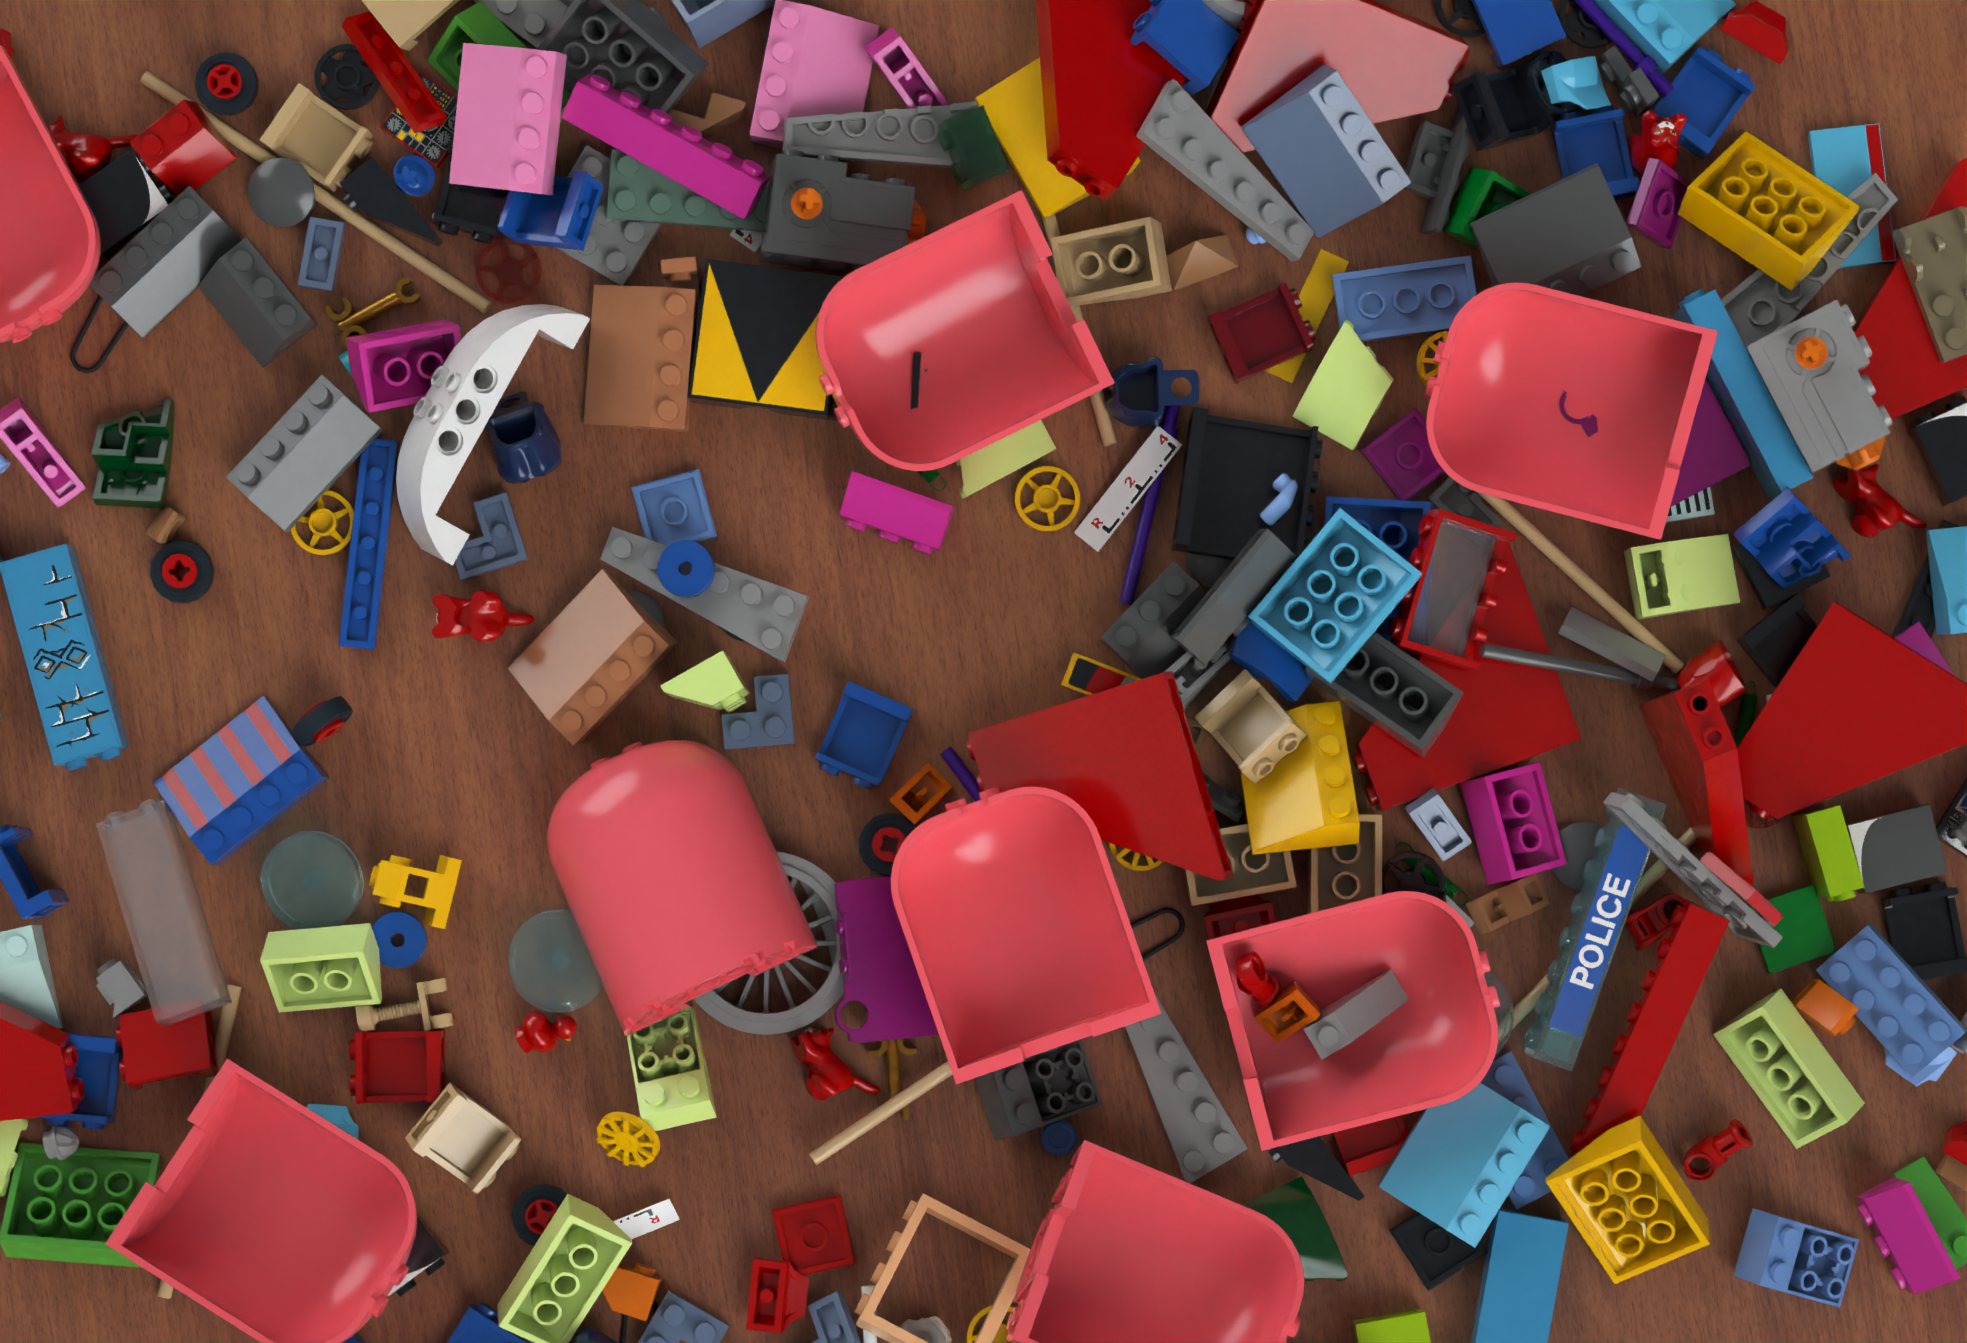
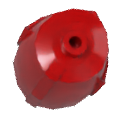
(1717, 667)

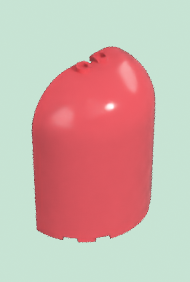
(45, 221)
(987, 331)
(1500, 391)
(671, 878)
(1017, 929)
(1407, 1062)
(273, 1217)
(1153, 1263)

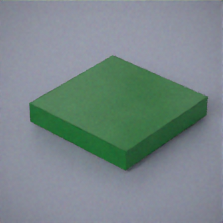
(1802, 929)

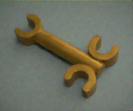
(349, 321)
(892, 1050)

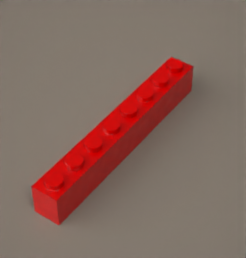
(1653, 1021)

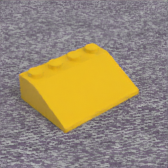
(1019, 126)
(1767, 210)
(1309, 792)
(1629, 1202)

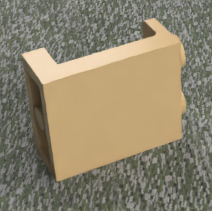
(407, 18)
(317, 137)
(1251, 726)
(464, 1138)

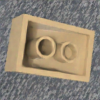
(1112, 262)

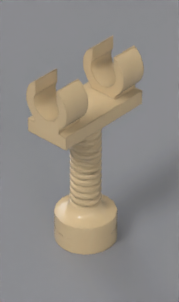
(368, 1016)

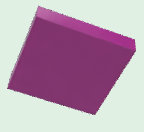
(1658, 203)
(1404, 456)

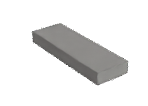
(1612, 644)

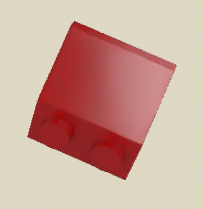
(183, 148)

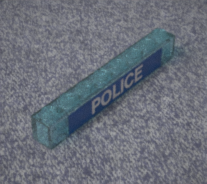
(1589, 940)

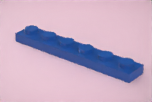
(369, 545)

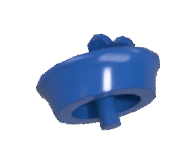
(414, 175)

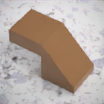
(719, 114)
(1507, 903)

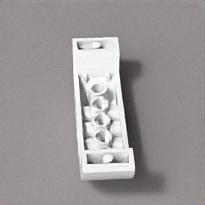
(458, 409)

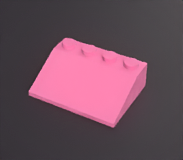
(810, 68)
(508, 118)

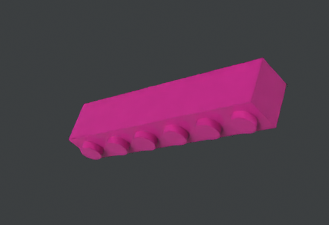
(666, 146)

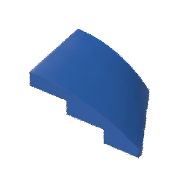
(1789, 540)
(1266, 659)

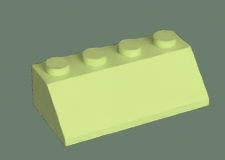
(1789, 1069)
(563, 1274)

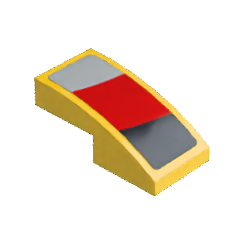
(1093, 676)

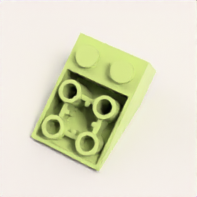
(1681, 576)
(671, 1072)

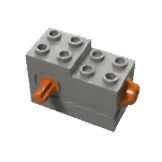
(1819, 391)

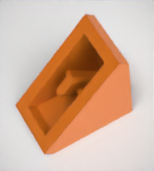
(921, 793)
(1289, 1013)

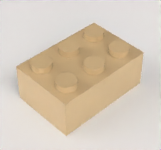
(1347, 871)
(1251, 872)

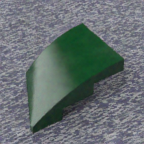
(134, 458)
(1301, 1218)

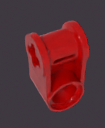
(1651, 920)

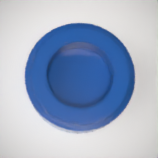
(1059, 1137)

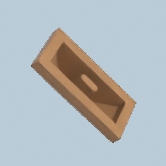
(1200, 261)

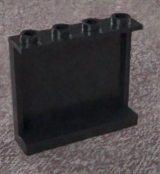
(1231, 480)

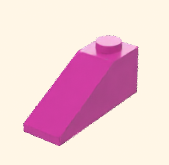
(904, 71)
(38, 453)

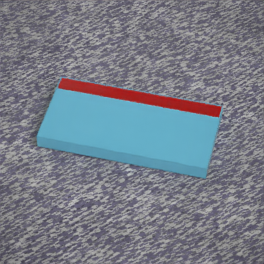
(1845, 161)

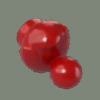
(540, 1034)

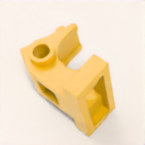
(390, 881)

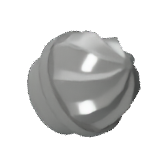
(60, 1142)

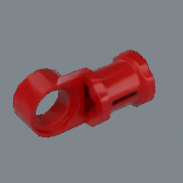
(1255, 981)
(1717, 1150)

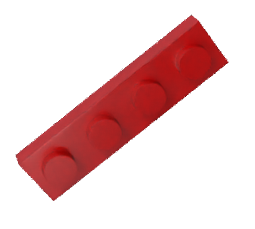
(394, 72)

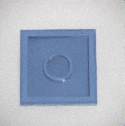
(675, 509)

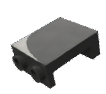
(1897, 848)

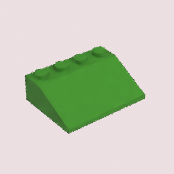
(72, 1204)

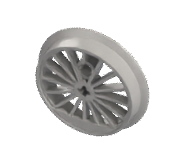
(821, 895)

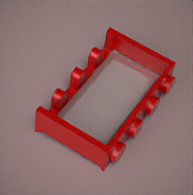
(1449, 601)

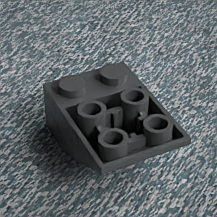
(1038, 1090)

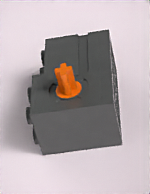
(833, 220)

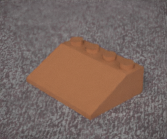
(640, 357)
(591, 657)

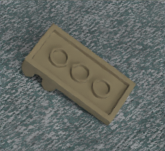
(1937, 269)

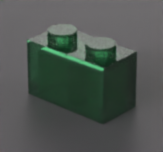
(972, 148)

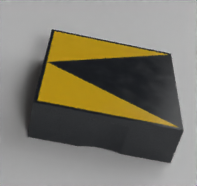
(760, 339)

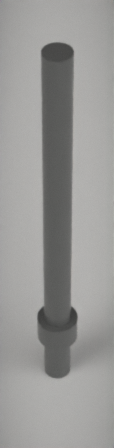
(1576, 667)

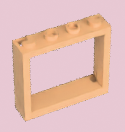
(898, 1246)

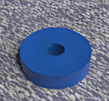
(675, 557)
(414, 935)

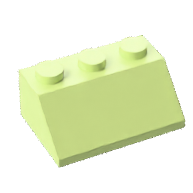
(710, 684)
(323, 967)

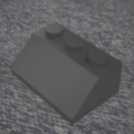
(256, 302)
(1145, 628)

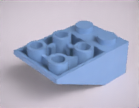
(1795, 1258)

